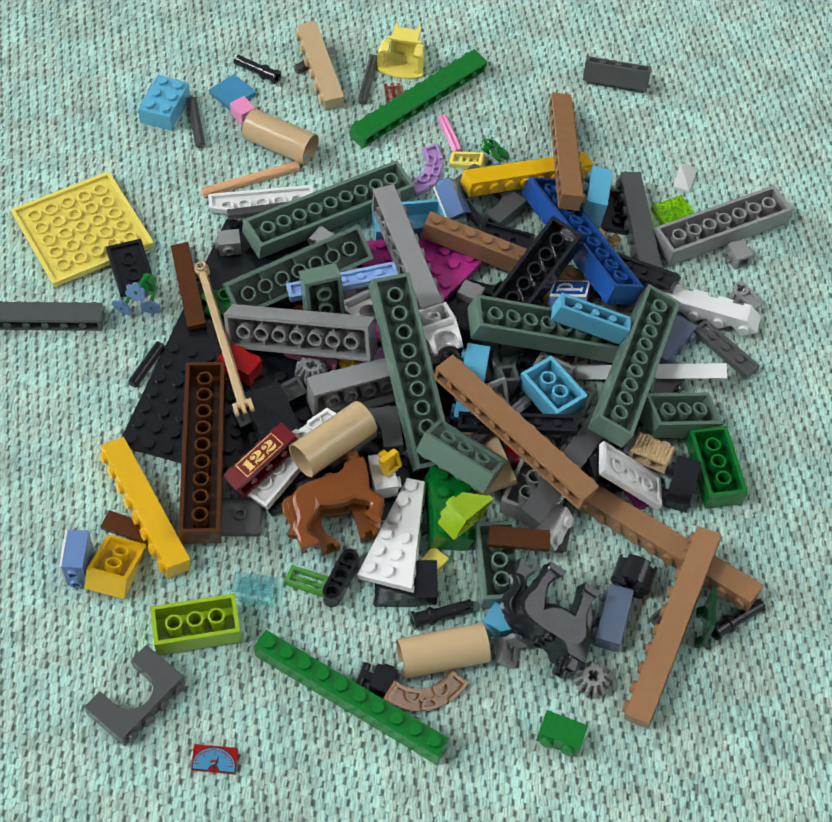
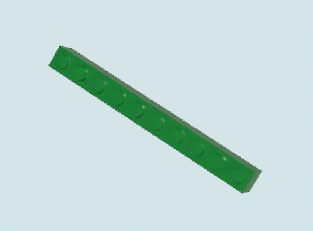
(417, 98)
(351, 697)

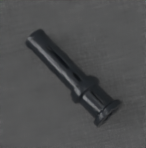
(263, 71)
(431, 615)
(730, 622)

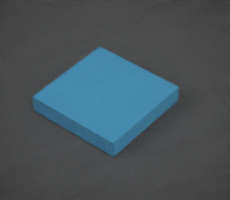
(231, 90)

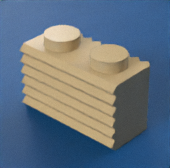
(652, 452)

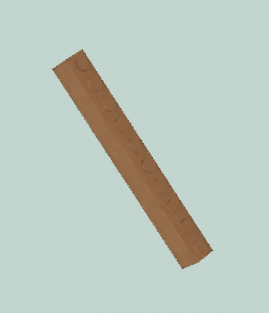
(565, 152)
(482, 245)
(516, 431)
(669, 546)
(672, 627)

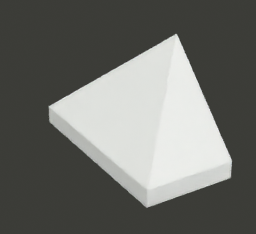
(685, 177)

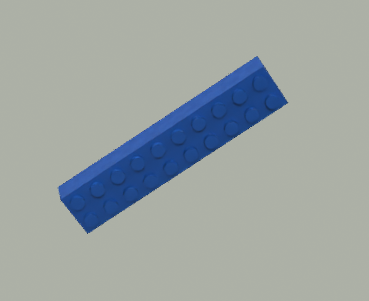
(596, 257)

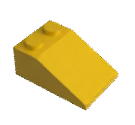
(114, 566)

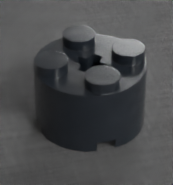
(635, 574)

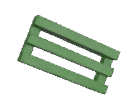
(303, 587)

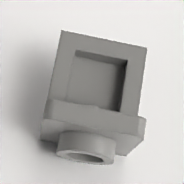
(508, 650)

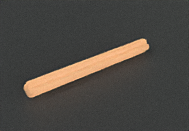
(250, 179)

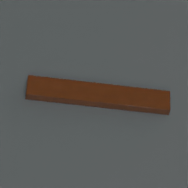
(188, 286)

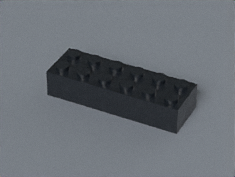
(541, 263)

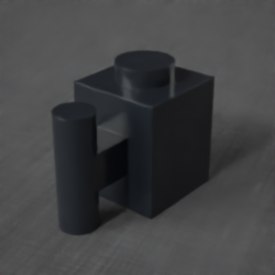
(380, 680)

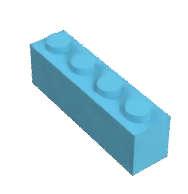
(590, 318)

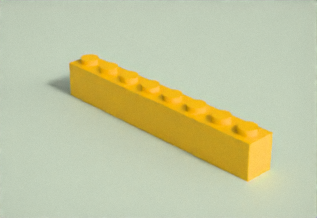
(512, 175)
(145, 508)

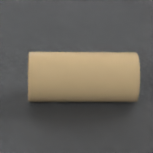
(279, 136)
(333, 438)
(444, 650)

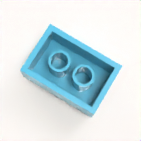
(164, 102)
(597, 194)
(552, 388)

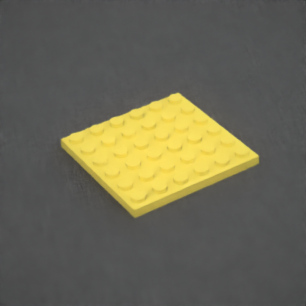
(76, 225)

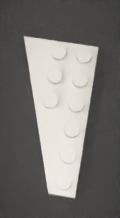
(222, 201)
(276, 483)
(396, 547)

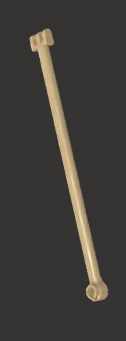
(241, 401)

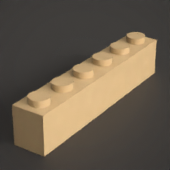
(320, 65)

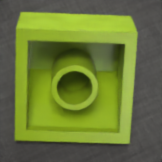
(463, 512)

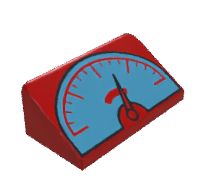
(214, 759)

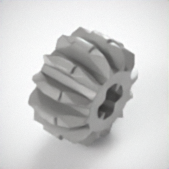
(309, 367)
(594, 687)

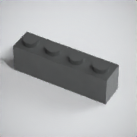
(617, 73)

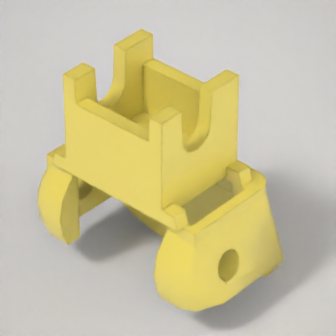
(406, 54)

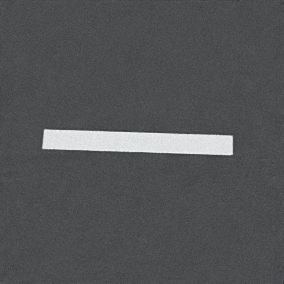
(663, 371)

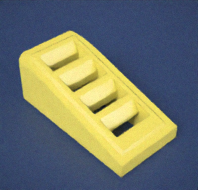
(478, 158)

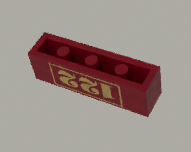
(260, 461)

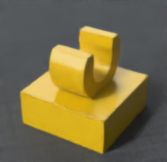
(389, 461)

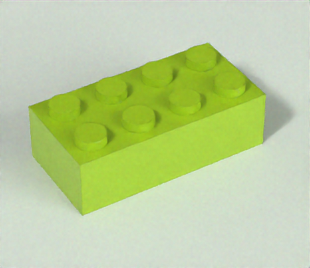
(195, 624)

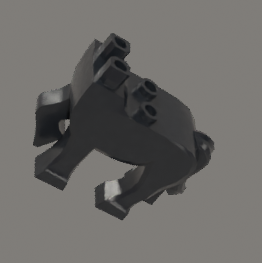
(549, 626)

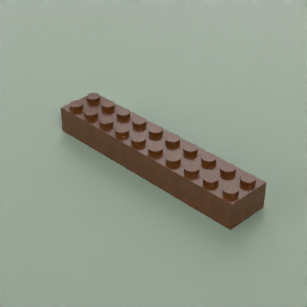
(202, 453)

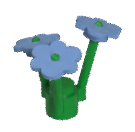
(136, 292)

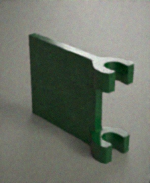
(708, 612)

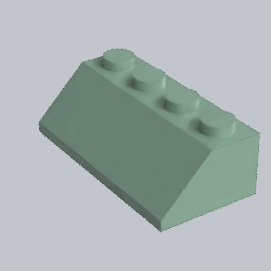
(460, 455)

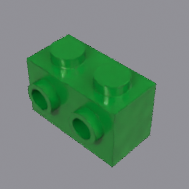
(561, 733)

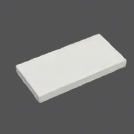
(630, 475)

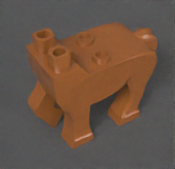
(330, 498)

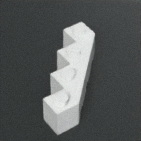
(718, 311)

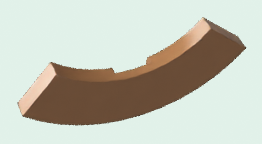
(426, 698)

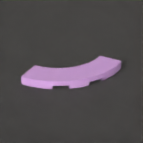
(432, 170)

